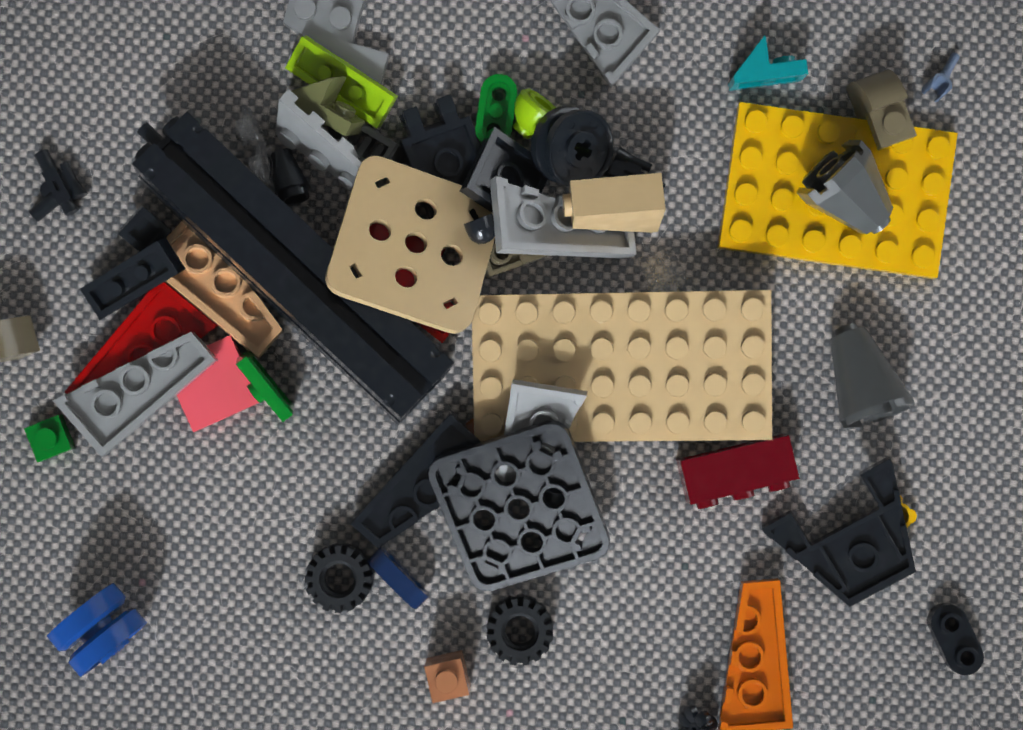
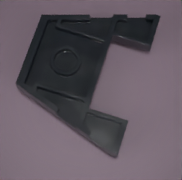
(860, 554)

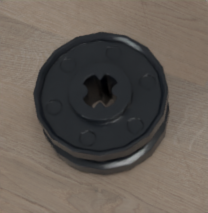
(571, 145)

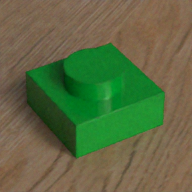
(49, 438)

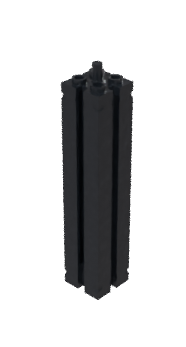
(286, 264)

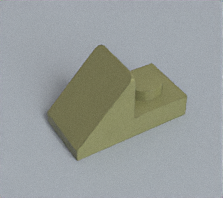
(321, 99)

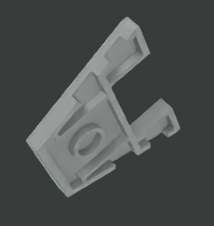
(335, 28)

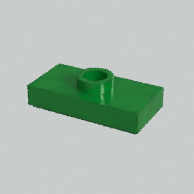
(263, 386)

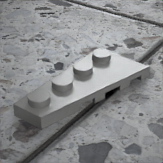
(309, 137)

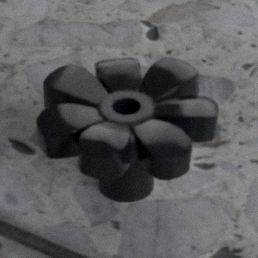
(695, 720)

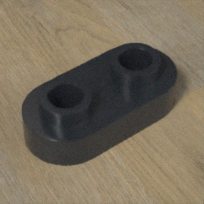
(956, 640)

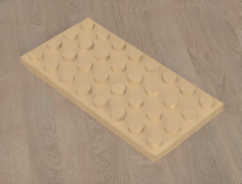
(648, 359)

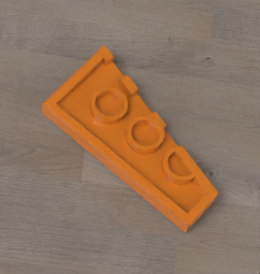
(757, 668)

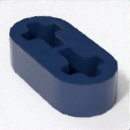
(398, 578)

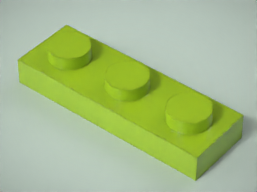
(316, 63)

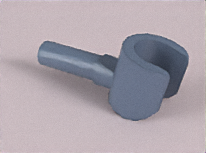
(940, 82)

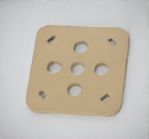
(380, 260)

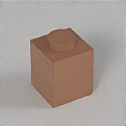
(447, 676)

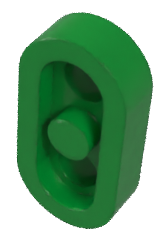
(496, 112)

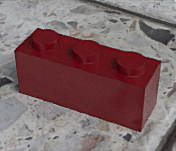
(738, 471)

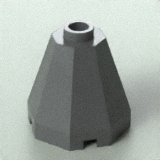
(849, 189)

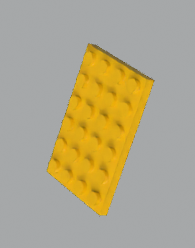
(782, 145)

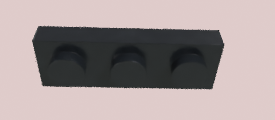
(132, 278)

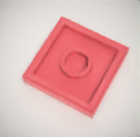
(218, 390)

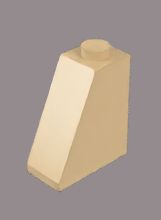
(616, 203)

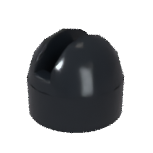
(481, 229)

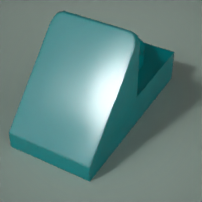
(759, 72)

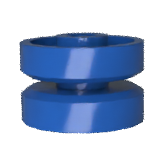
(97, 630)

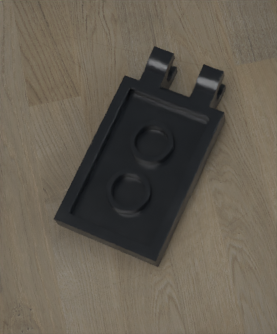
(440, 148)

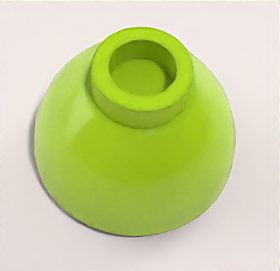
(529, 110)

